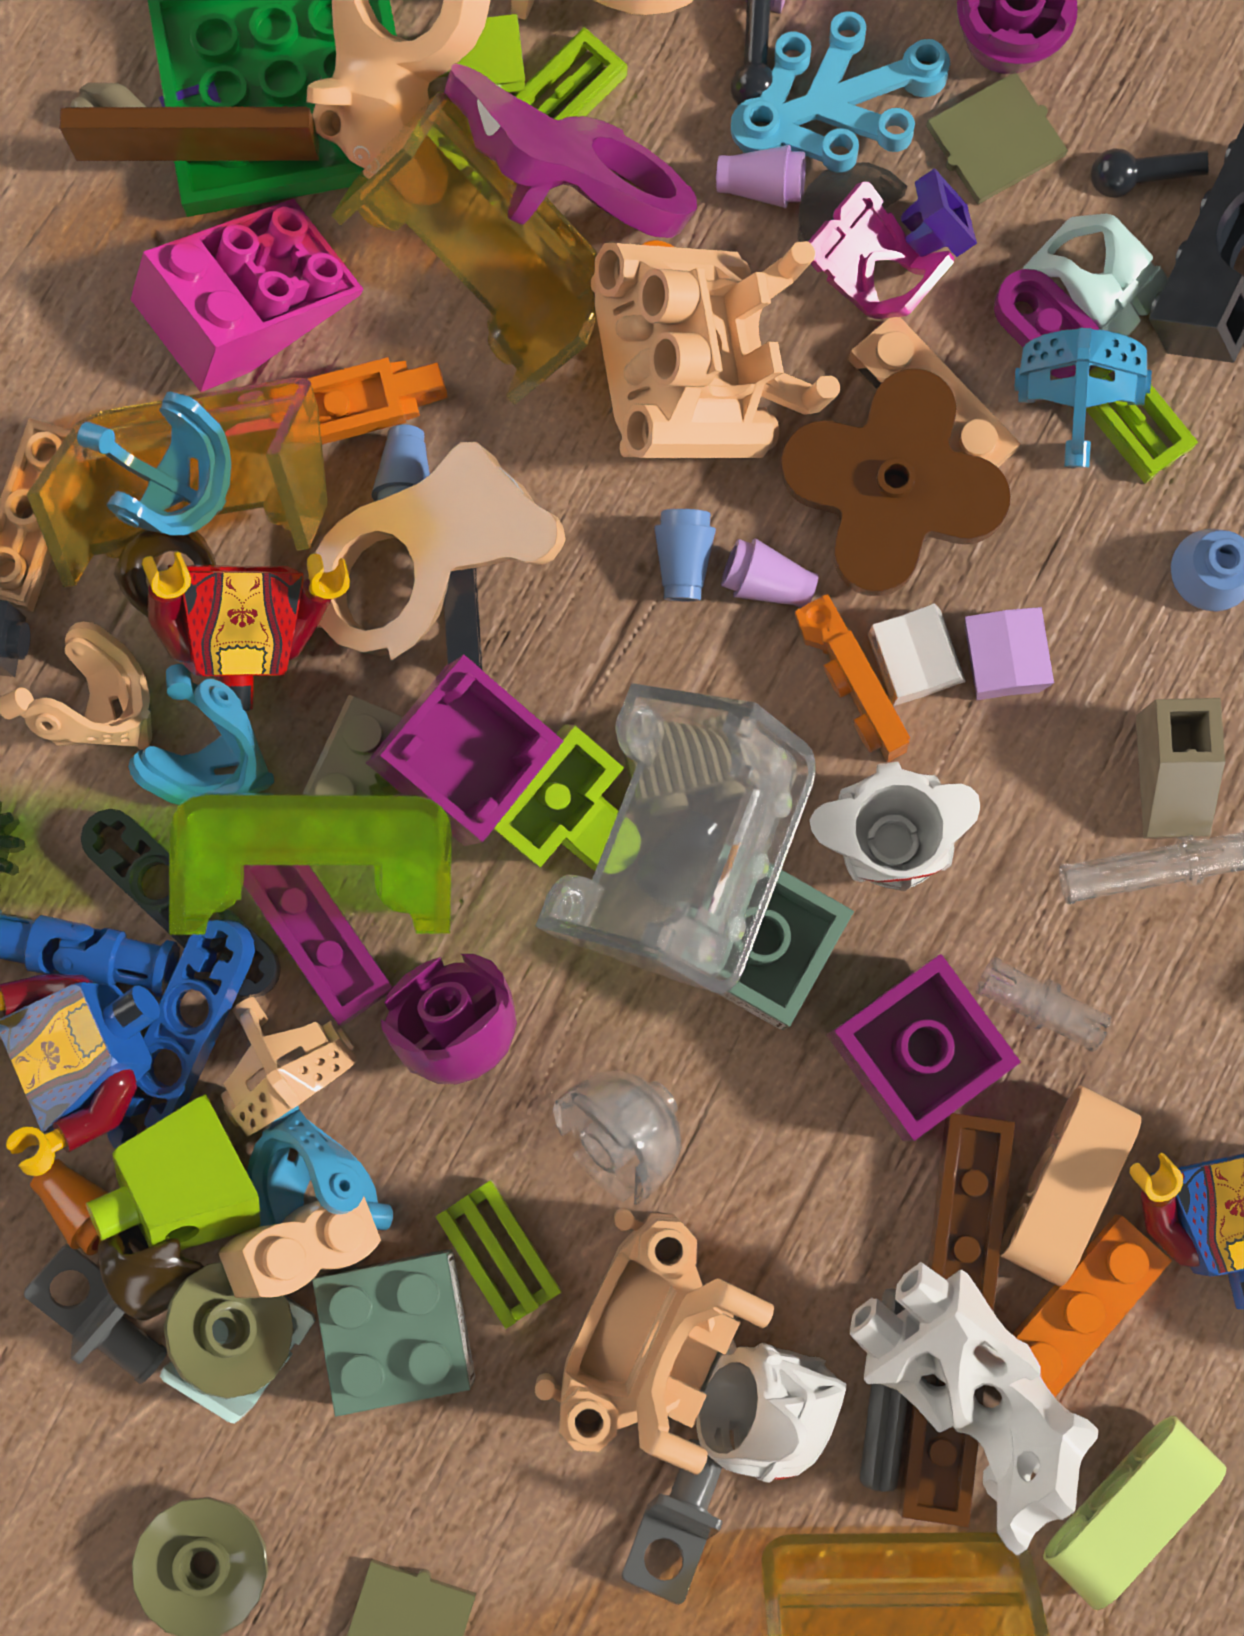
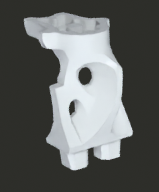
(963, 1343)

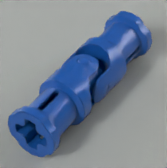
(98, 954)

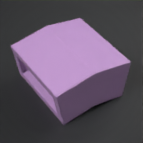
(1008, 652)

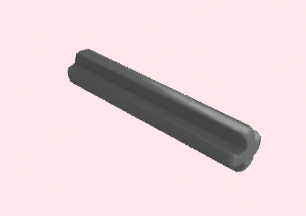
(884, 1427)

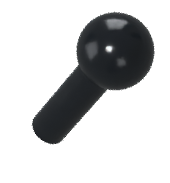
(754, 75)
(1118, 171)

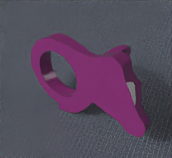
(571, 152)

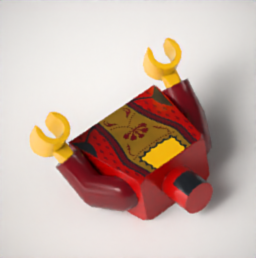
(239, 617)

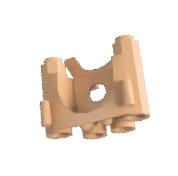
(690, 353)
(648, 1344)

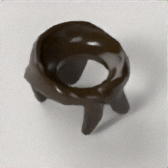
(145, 543)
(145, 1279)

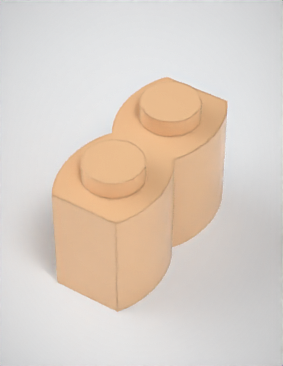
(291, 1253)

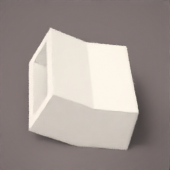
(915, 655)

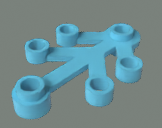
(835, 100)

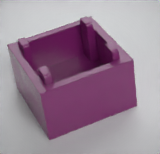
(466, 749)

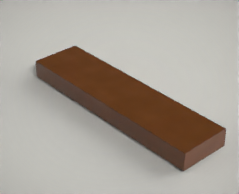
(190, 133)

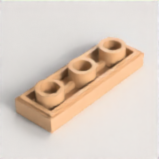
(22, 545)

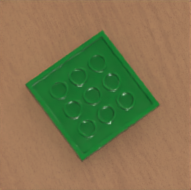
(256, 58)

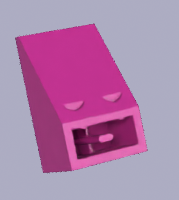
(241, 291)

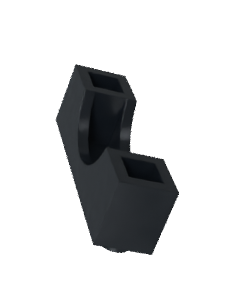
(1204, 296)

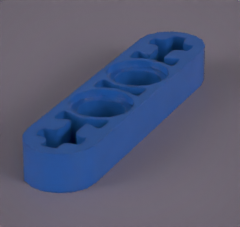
(173, 1033)

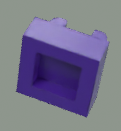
(938, 218)

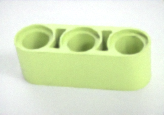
(1134, 1512)

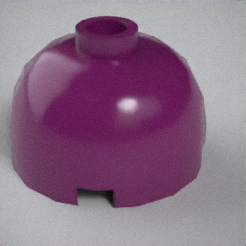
(451, 1019)

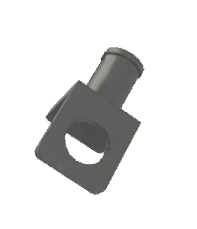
(97, 1319)
(682, 1520)

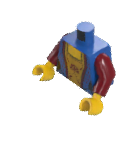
(75, 1058)
(1198, 1215)

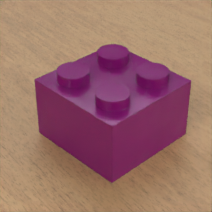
(923, 1048)

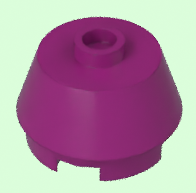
(1015, 33)

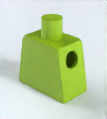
(179, 1183)

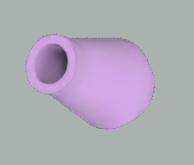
(764, 175)
(767, 576)

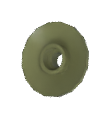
(256, 1340)
(175, 1591)

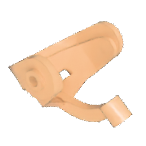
(110, 676)
(284, 1087)

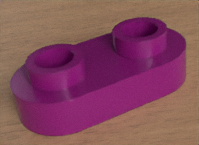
(1051, 310)

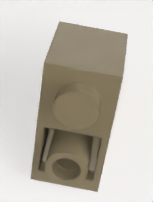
(1180, 766)

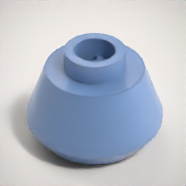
(1210, 569)

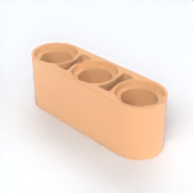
(1070, 1186)

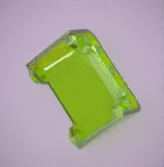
(397, 833)

